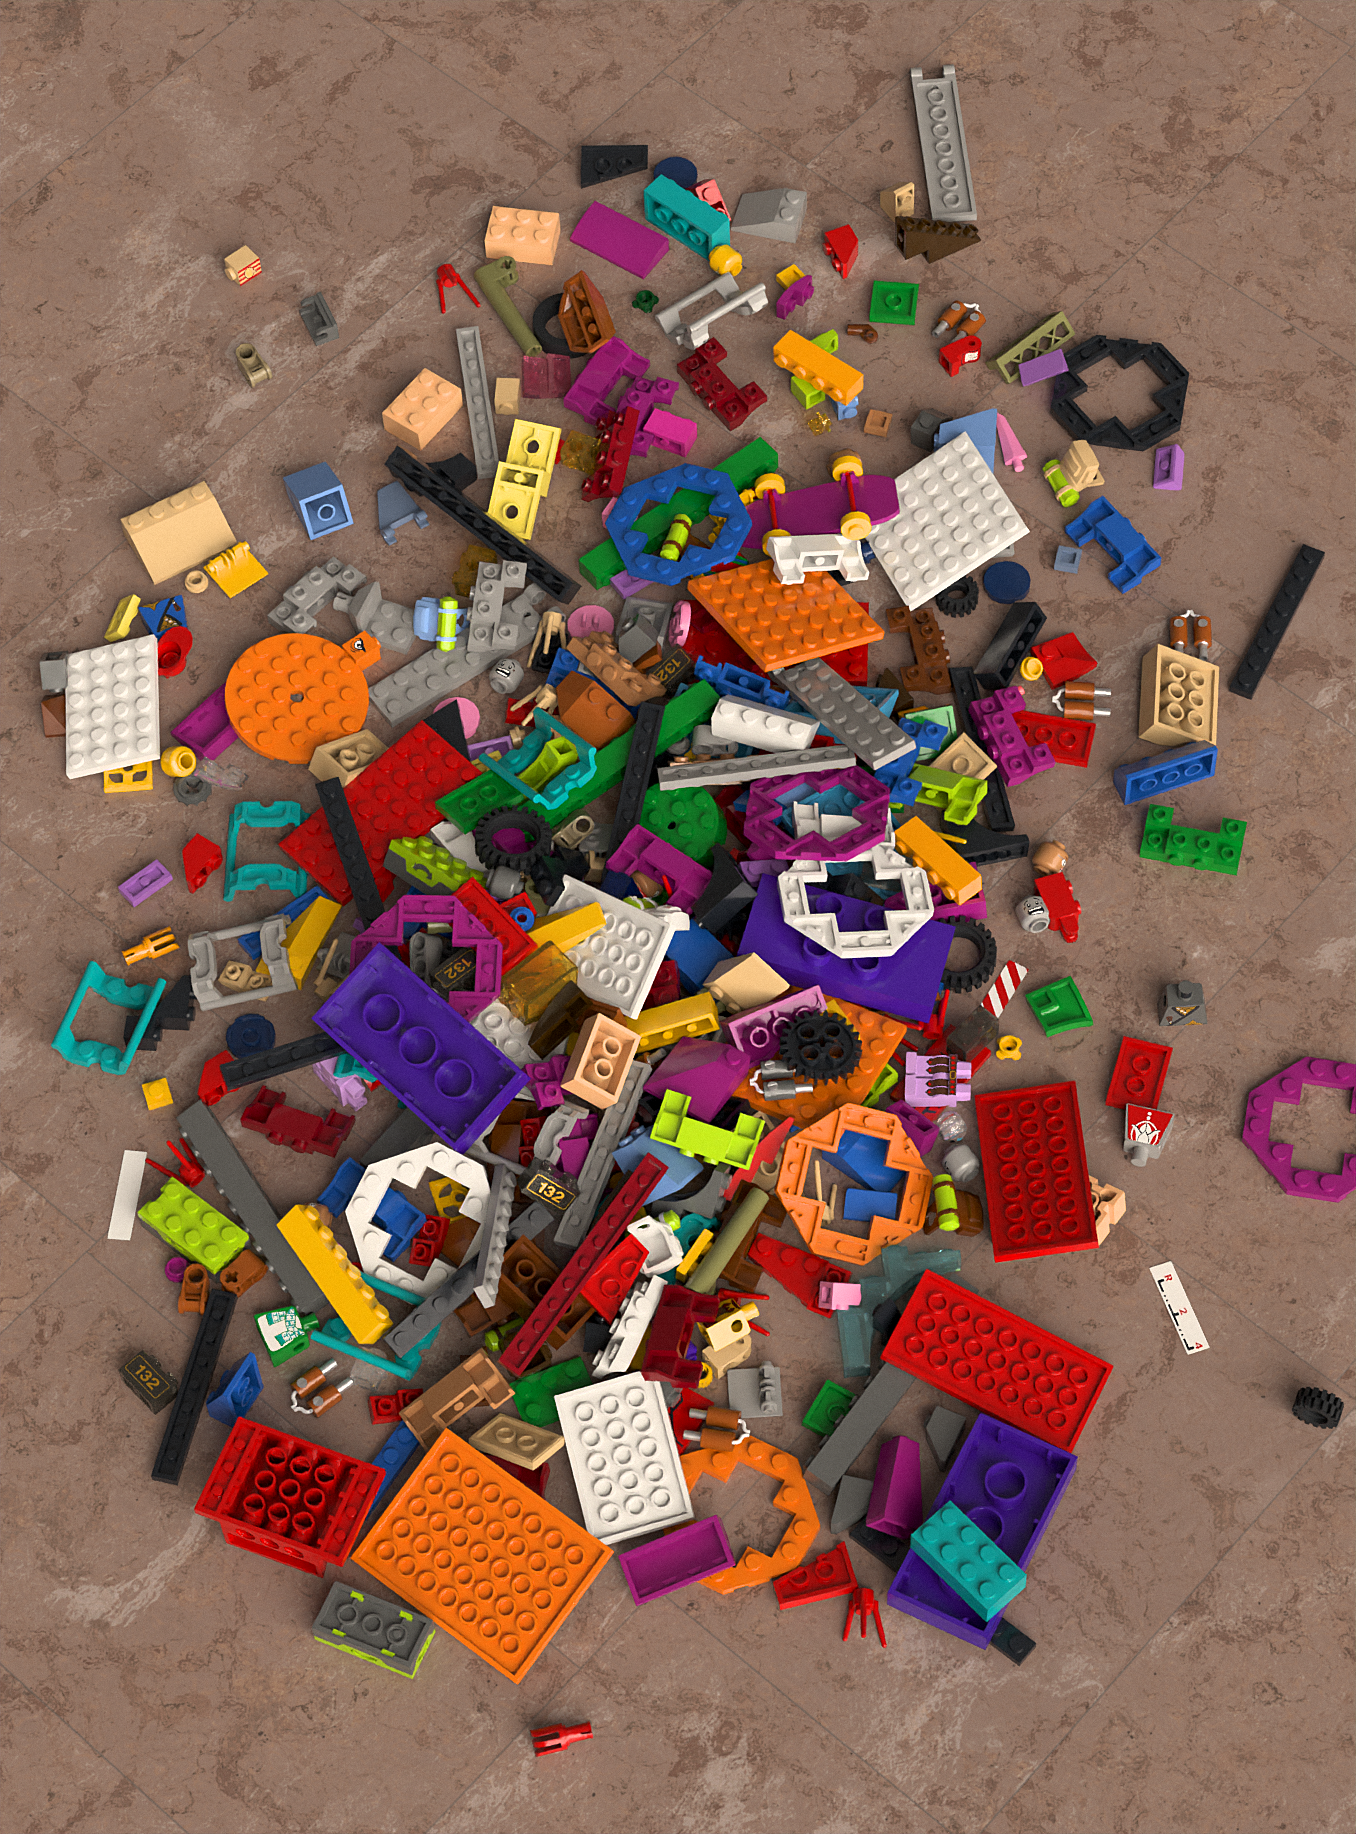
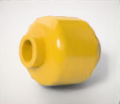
(725, 259)
(178, 761)

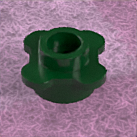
(645, 296)

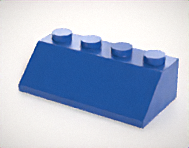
(1165, 771)

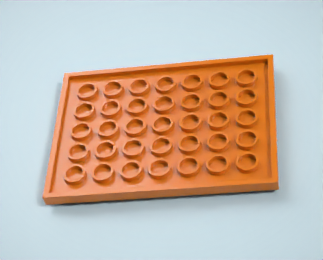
(482, 1555)

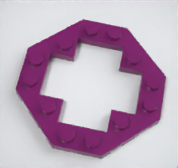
(813, 846)
(466, 933)
(1277, 1156)

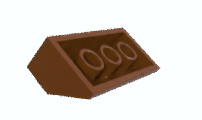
(527, 1278)

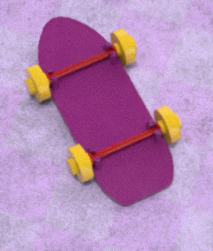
(837, 507)

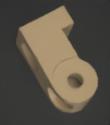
(728, 1356)

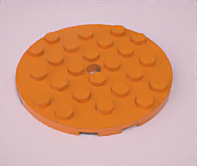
(288, 665)

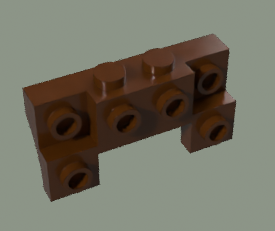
(927, 648)
(508, 1136)
(737, 1270)
(476, 1318)

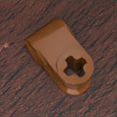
(243, 1273)
(194, 1295)

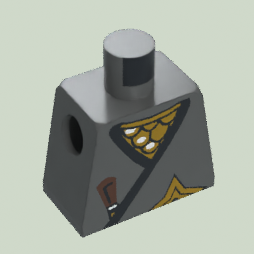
(1182, 1005)

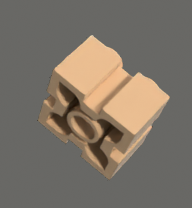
(1107, 1205)

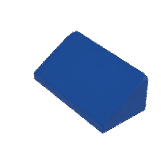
(863, 1204)

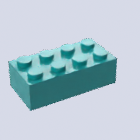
(685, 217)
(968, 1561)

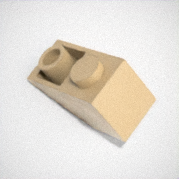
(898, 200)

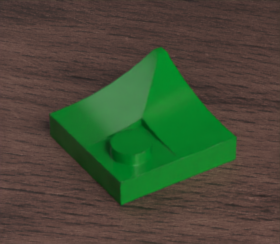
(1059, 1007)

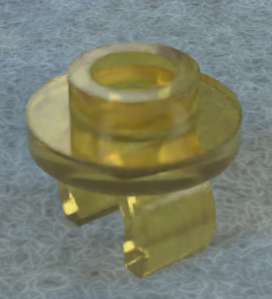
(818, 424)

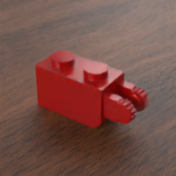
(1059, 901)

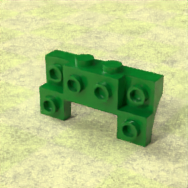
(1191, 846)

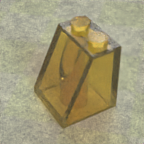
(536, 982)

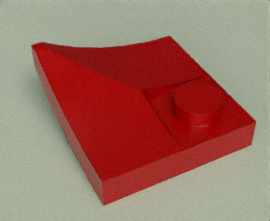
(1063, 660)

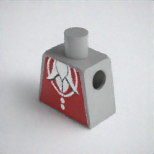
(1146, 1132)

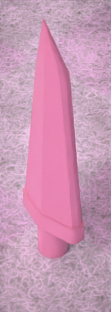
(1011, 448)

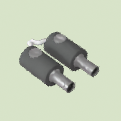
(778, 1089)

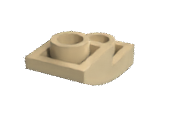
(242, 978)

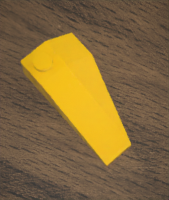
(568, 926)
(306, 937)

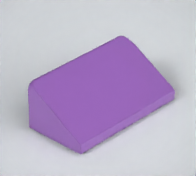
(1042, 367)
(1168, 468)
(503, 744)

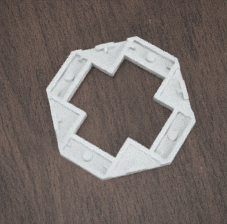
(823, 927)
(409, 1169)

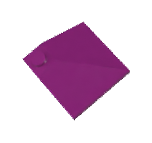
(703, 1071)

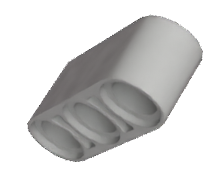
(424, 954)

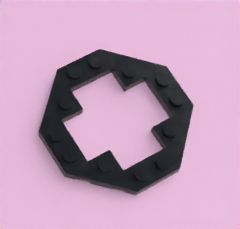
(1113, 431)

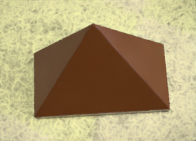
(54, 715)

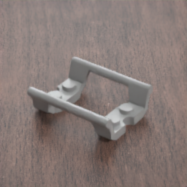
(697, 332)
(275, 957)
(546, 1146)

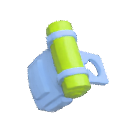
(437, 619)

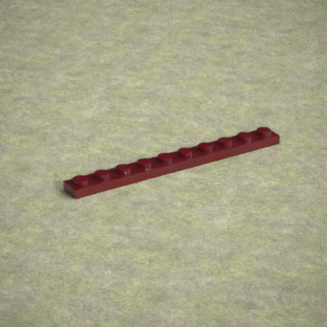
(582, 1265)

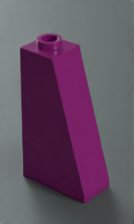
(896, 1490)

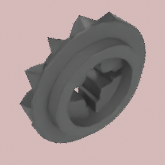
(182, 792)

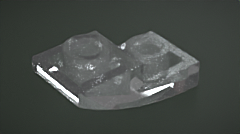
(229, 778)

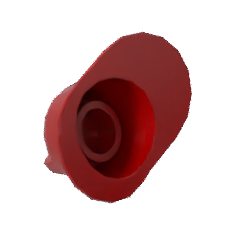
(173, 651)

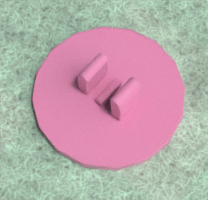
(590, 619)

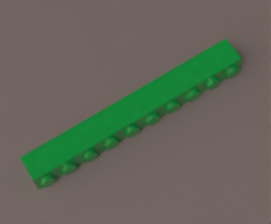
(743, 469)
(679, 719)

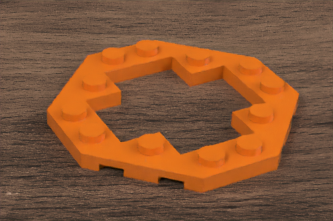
(808, 1213)
(792, 1498)

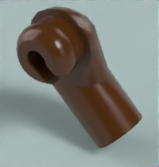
(865, 331)

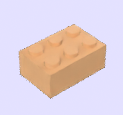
(522, 235)
(422, 409)
(600, 1061)

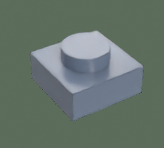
(1068, 559)

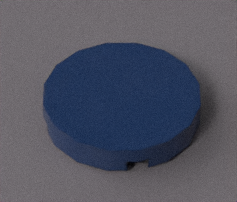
(679, 170)
(1006, 582)
(250, 1035)

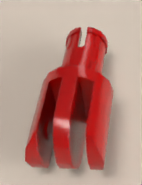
(557, 1737)

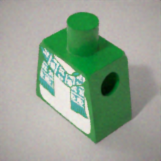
(284, 1332)

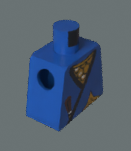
(163, 616)

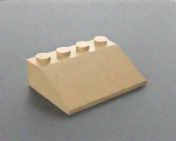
(178, 532)
(1177, 698)

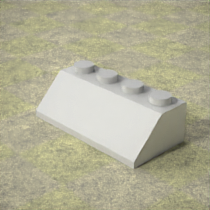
(762, 725)

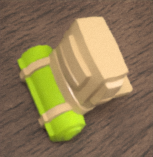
(1073, 473)

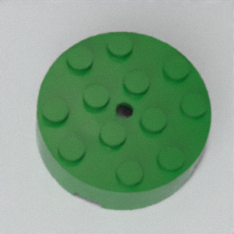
(686, 820)

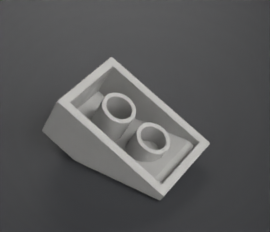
(771, 214)
(655, 612)

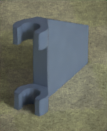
(396, 509)

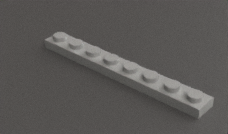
(478, 402)
(755, 767)
(600, 1158)
(494, 1235)

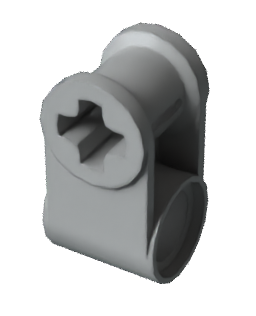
(705, 743)

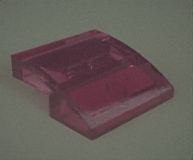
(546, 377)

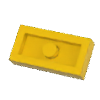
(694, 1256)

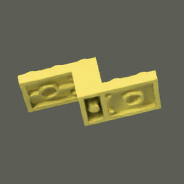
(524, 476)

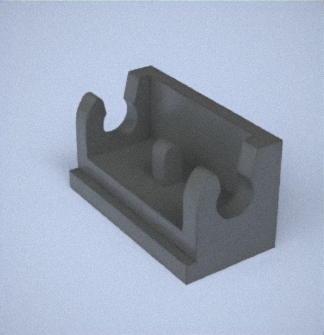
(319, 319)

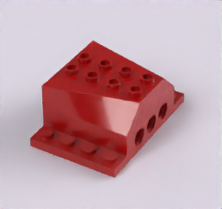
(288, 1497)

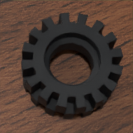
(959, 606)
(1318, 1407)

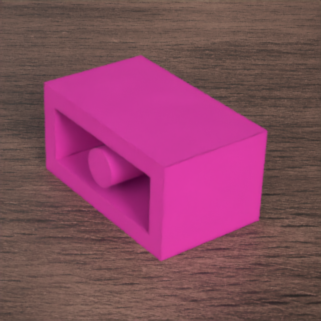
(671, 432)

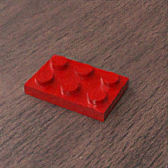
(1139, 1074)

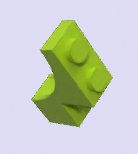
(801, 389)
(552, 761)

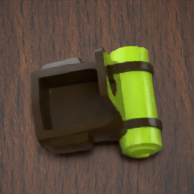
(501, 1337)

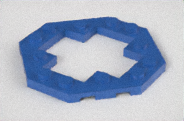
(661, 489)

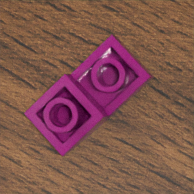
(795, 294)

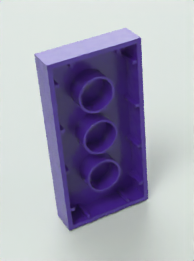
(895, 984)
(421, 1048)
(1010, 1492)

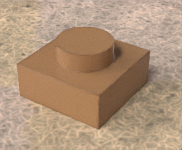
(878, 423)

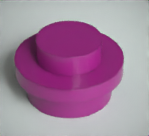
(175, 1269)

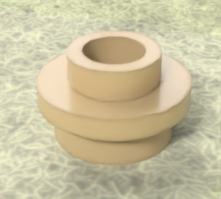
(194, 577)
(517, 737)

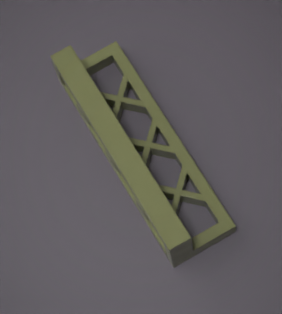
(1026, 340)

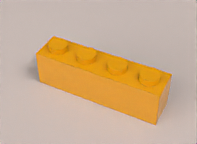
(818, 367)
(938, 859)

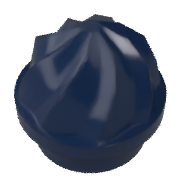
(867, 552)

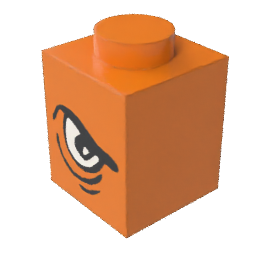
(363, 649)

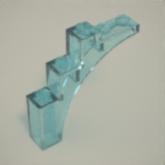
(899, 1275)

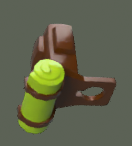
(679, 539)
(954, 1209)

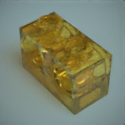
(580, 452)

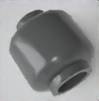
(504, 883)

